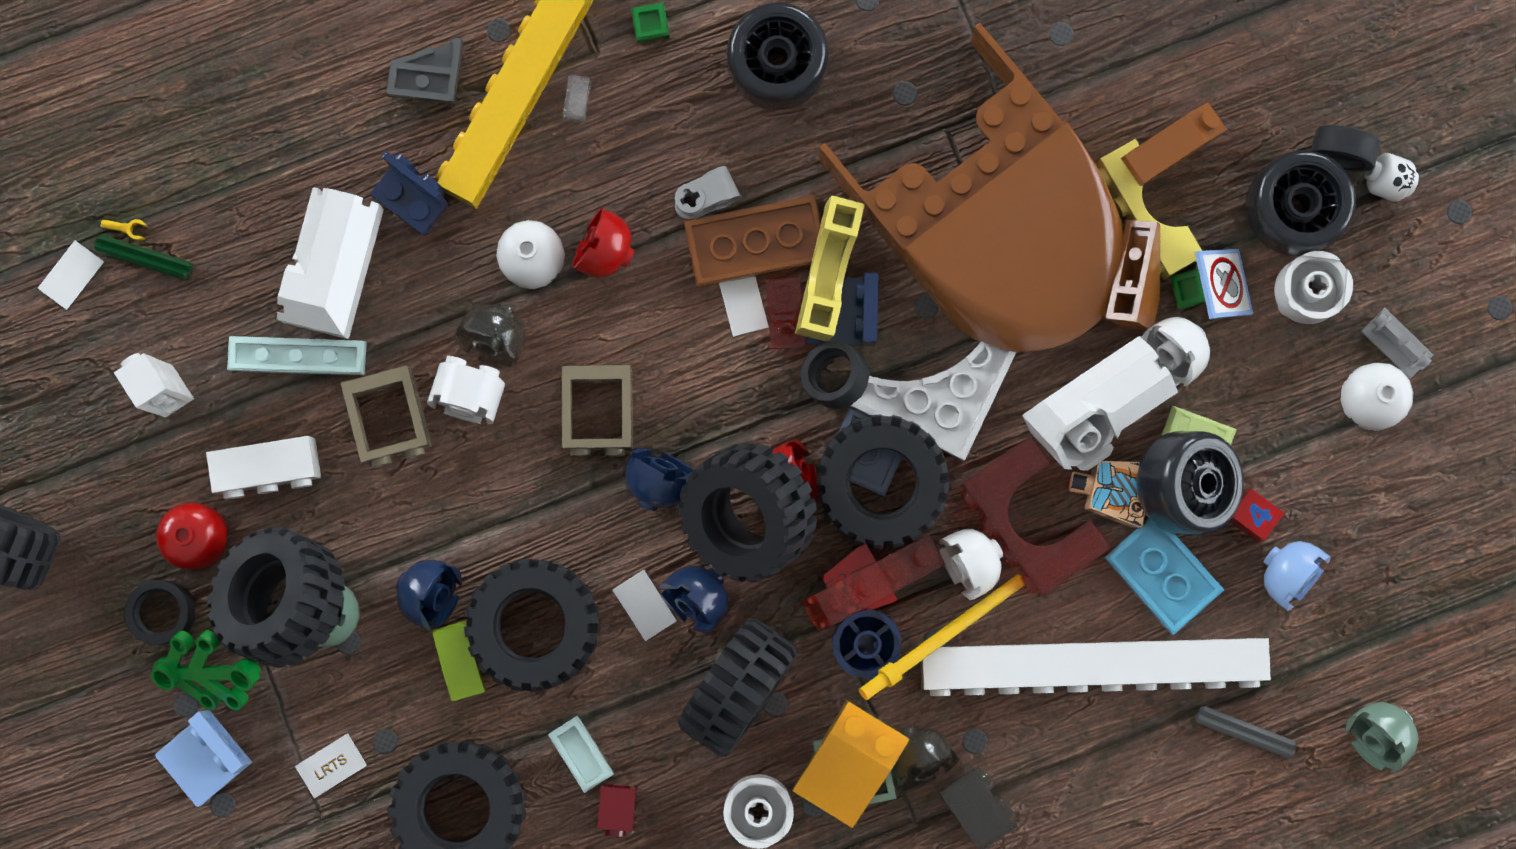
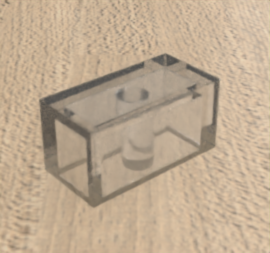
(576, 98)

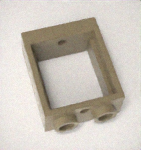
(597, 374)
(379, 382)

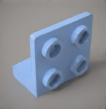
(203, 758)

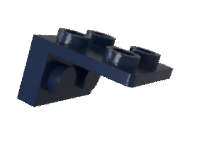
(408, 196)
(857, 313)

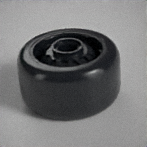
(771, 31)
(1321, 188)
(1190, 482)

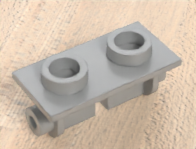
(1397, 343)

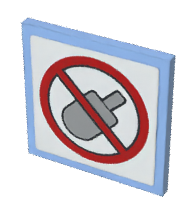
(1224, 283)

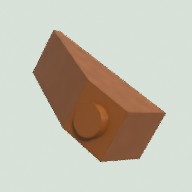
(1174, 144)
(1137, 278)

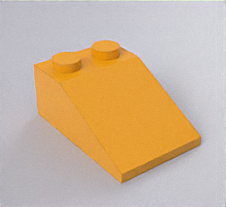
(850, 764)

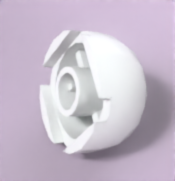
(530, 254)
(1180, 348)
(1377, 396)
(972, 560)

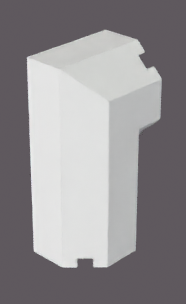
(331, 263)
(1095, 407)

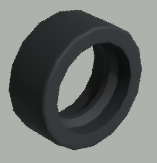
(1348, 146)
(819, 358)
(134, 604)

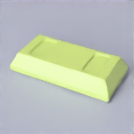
(1187, 421)

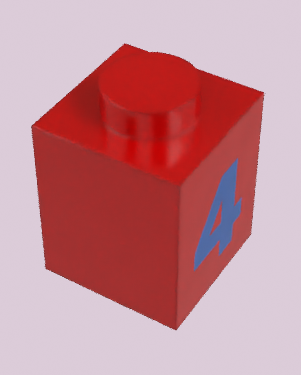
(1256, 515)

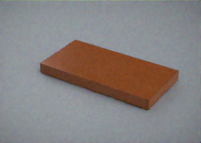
(753, 241)

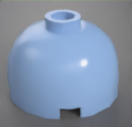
(1292, 571)

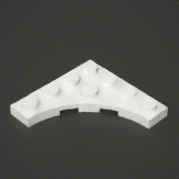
(947, 403)

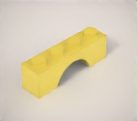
(1176, 243)
(828, 268)

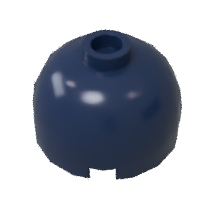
(656, 480)
(427, 592)
(696, 594)
(866, 643)

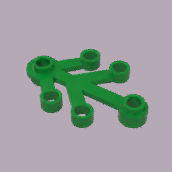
(169, 674)

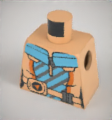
(1111, 492)

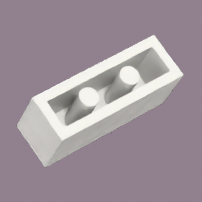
(153, 384)
(263, 467)

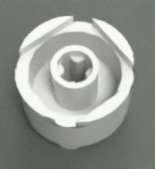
(1326, 274)
(466, 390)
(771, 826)

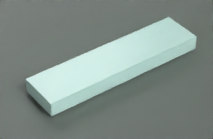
(296, 355)

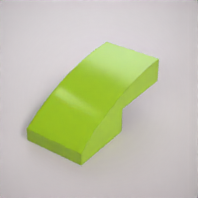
(458, 667)

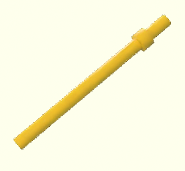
(892, 673)

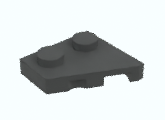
(428, 75)

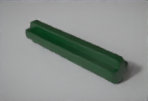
(143, 257)

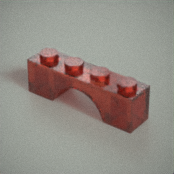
(873, 583)

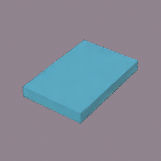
(1164, 575)

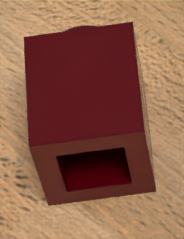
(617, 809)

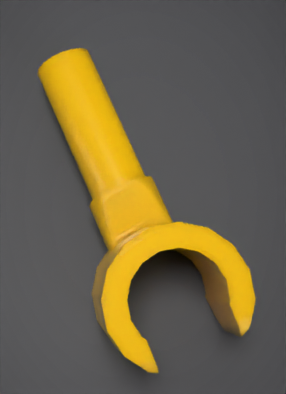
(124, 227)

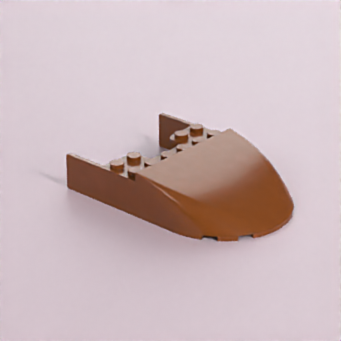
(1013, 237)

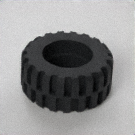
(874, 527)
(720, 535)
(25, 549)
(247, 583)
(485, 625)
(737, 687)
(460, 759)

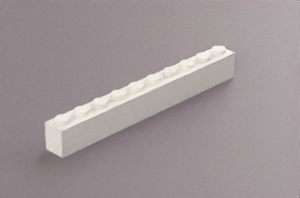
(1096, 664)

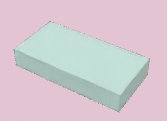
(581, 754)

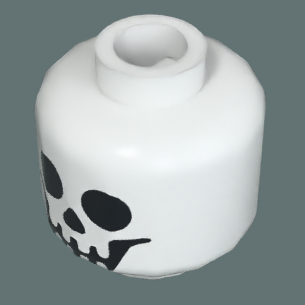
(1392, 177)

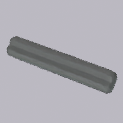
(1245, 732)

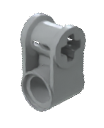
(711, 191)

